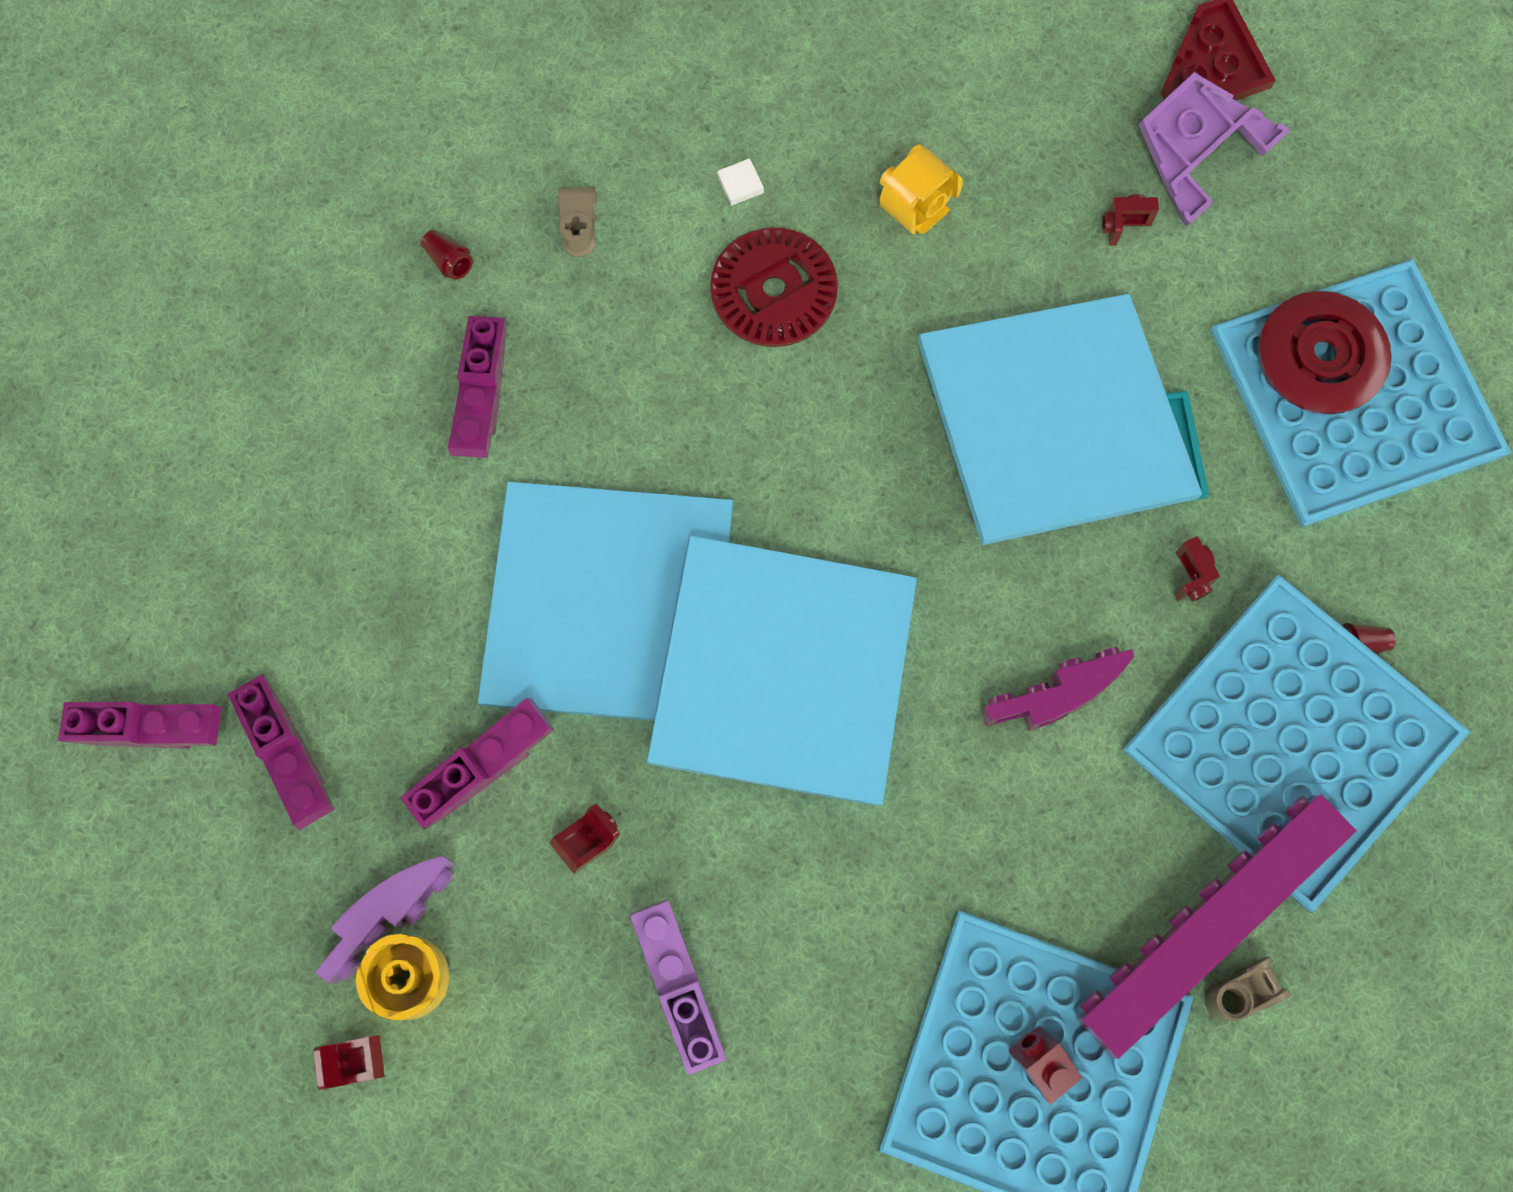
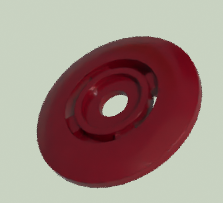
(763, 256)
(1290, 357)

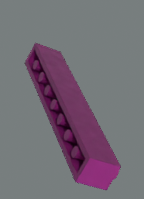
(1214, 925)

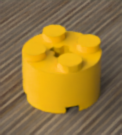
(919, 190)
(384, 964)

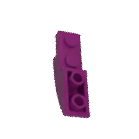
(479, 387)
(1074, 687)
(139, 724)
(281, 751)
(478, 765)

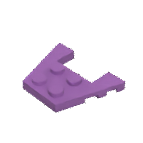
(1190, 128)

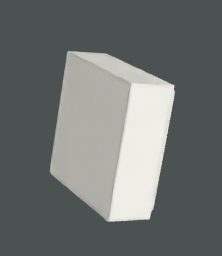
(740, 181)

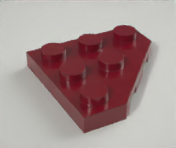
(1220, 51)

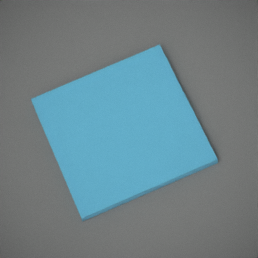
(1057, 418)
(1411, 433)
(589, 596)
(783, 671)
(1289, 713)
(973, 1107)

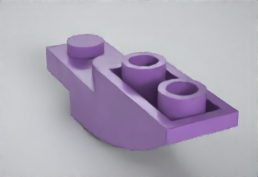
(393, 900)
(678, 987)

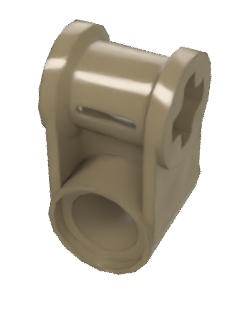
(576, 216)
(1253, 990)

